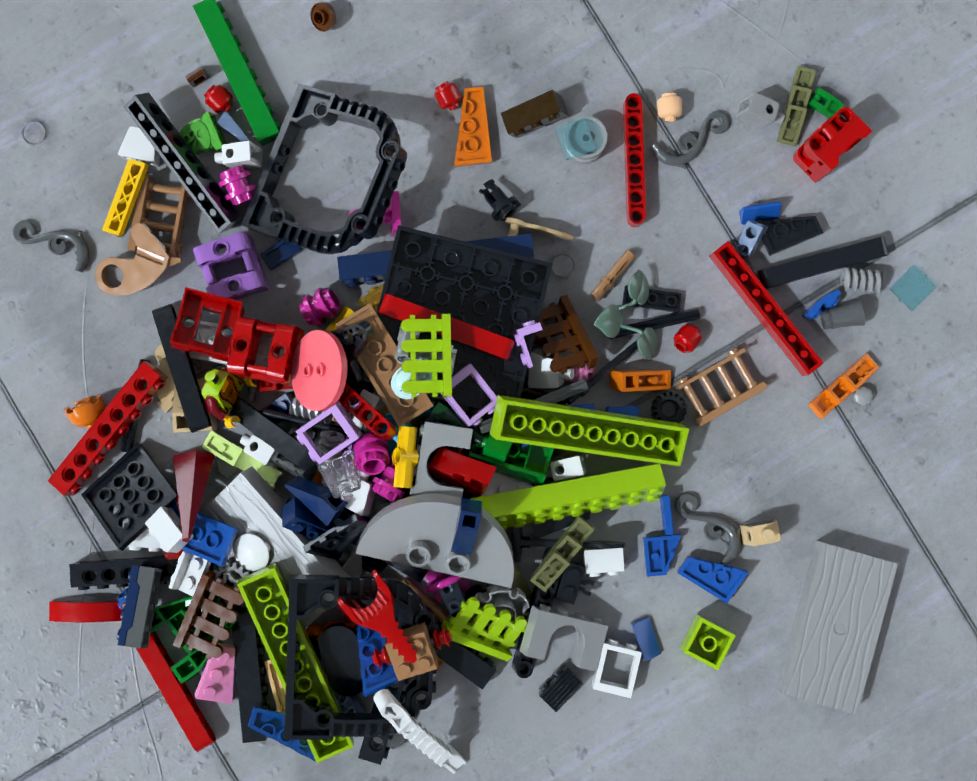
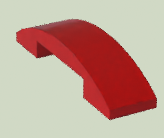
(84, 611)

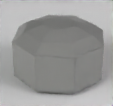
(862, 396)

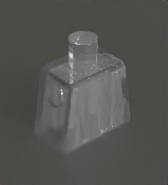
(341, 476)

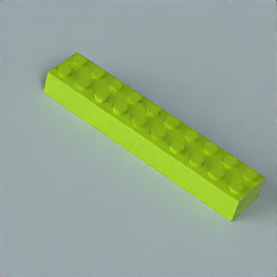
(588, 431)
(575, 496)
(269, 606)

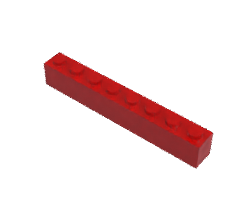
(766, 309)

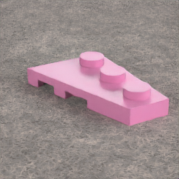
(218, 677)

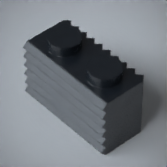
(560, 687)

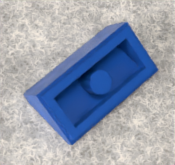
(760, 212)
(646, 638)

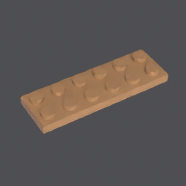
(379, 365)

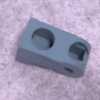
(750, 238)

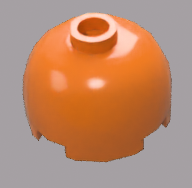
(85, 411)

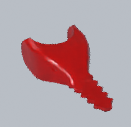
(381, 618)

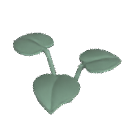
(611, 318)

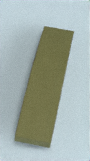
(796, 105)
(561, 553)

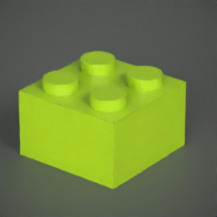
(707, 642)

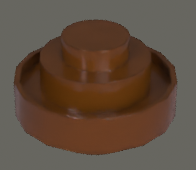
(323, 16)

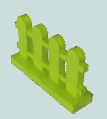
(428, 366)
(484, 640)

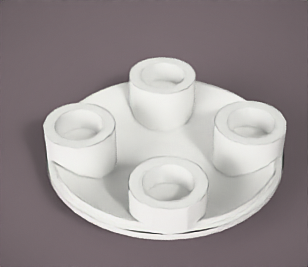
(251, 552)

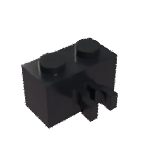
(570, 583)

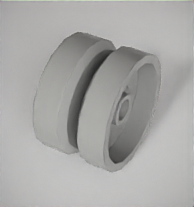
(599, 138)

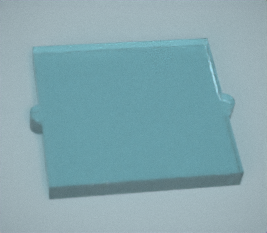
(575, 139)
(912, 288)

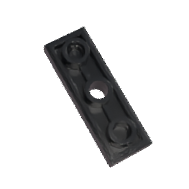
(663, 300)

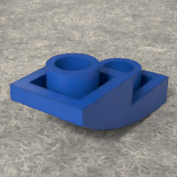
(827, 301)

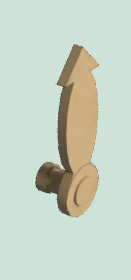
(516, 224)
(166, 394)

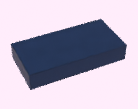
(280, 254)

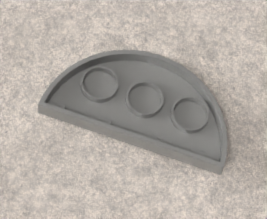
(421, 535)

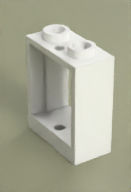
(611, 687)

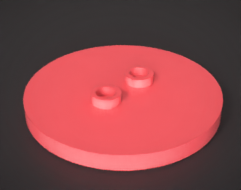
(319, 370)

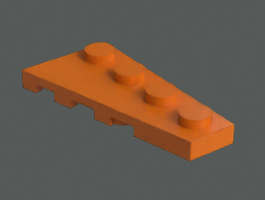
(473, 136)

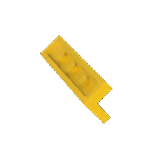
(125, 197)

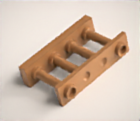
(144, 204)
(737, 396)

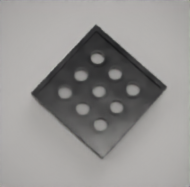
(109, 482)

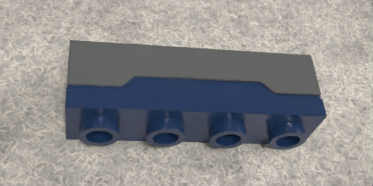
(139, 606)

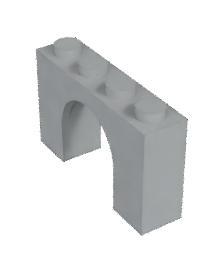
(435, 436)
(544, 622)

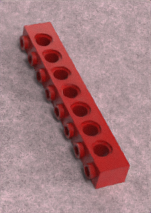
(62, 477)

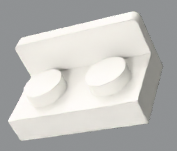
(188, 573)

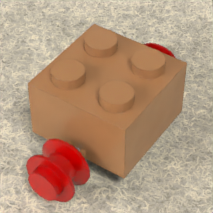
(422, 643)

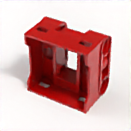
(829, 142)
(191, 308)
(245, 348)

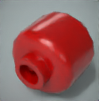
(448, 95)
(218, 99)
(687, 338)

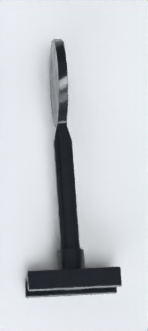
(520, 542)

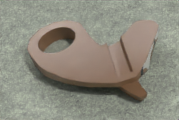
(140, 272)

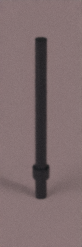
(605, 370)
(300, 420)

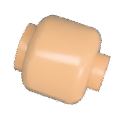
(669, 107)

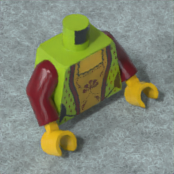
(221, 393)

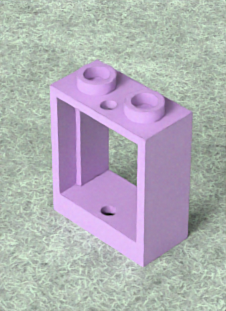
(489, 408)
(345, 422)

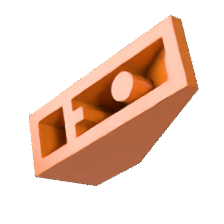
(639, 380)

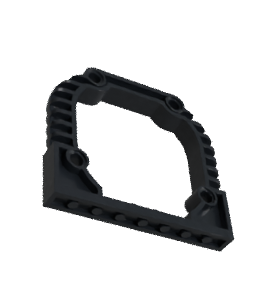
(307, 109)
(301, 715)

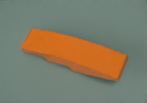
(843, 386)

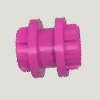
(237, 185)
(321, 306)
(371, 454)
(385, 484)

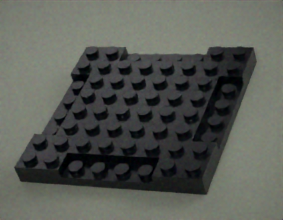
(473, 286)

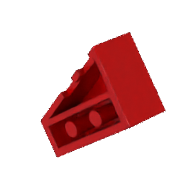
(461, 471)

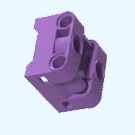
(237, 245)

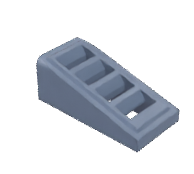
(229, 125)

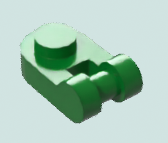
(829, 108)

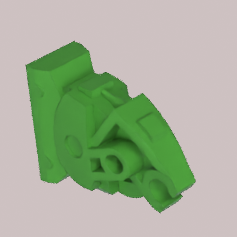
(203, 134)

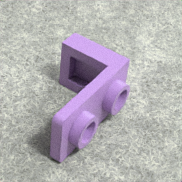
(529, 327)

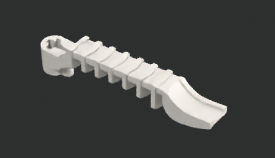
(406, 725)

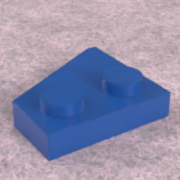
(659, 553)

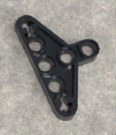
(354, 347)

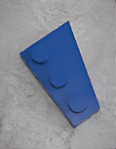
(713, 577)

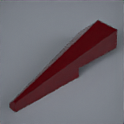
(191, 479)

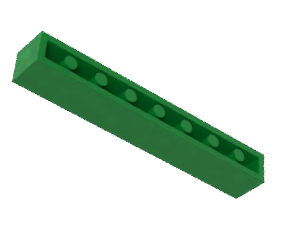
(237, 71)

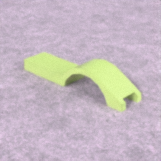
(238, 458)

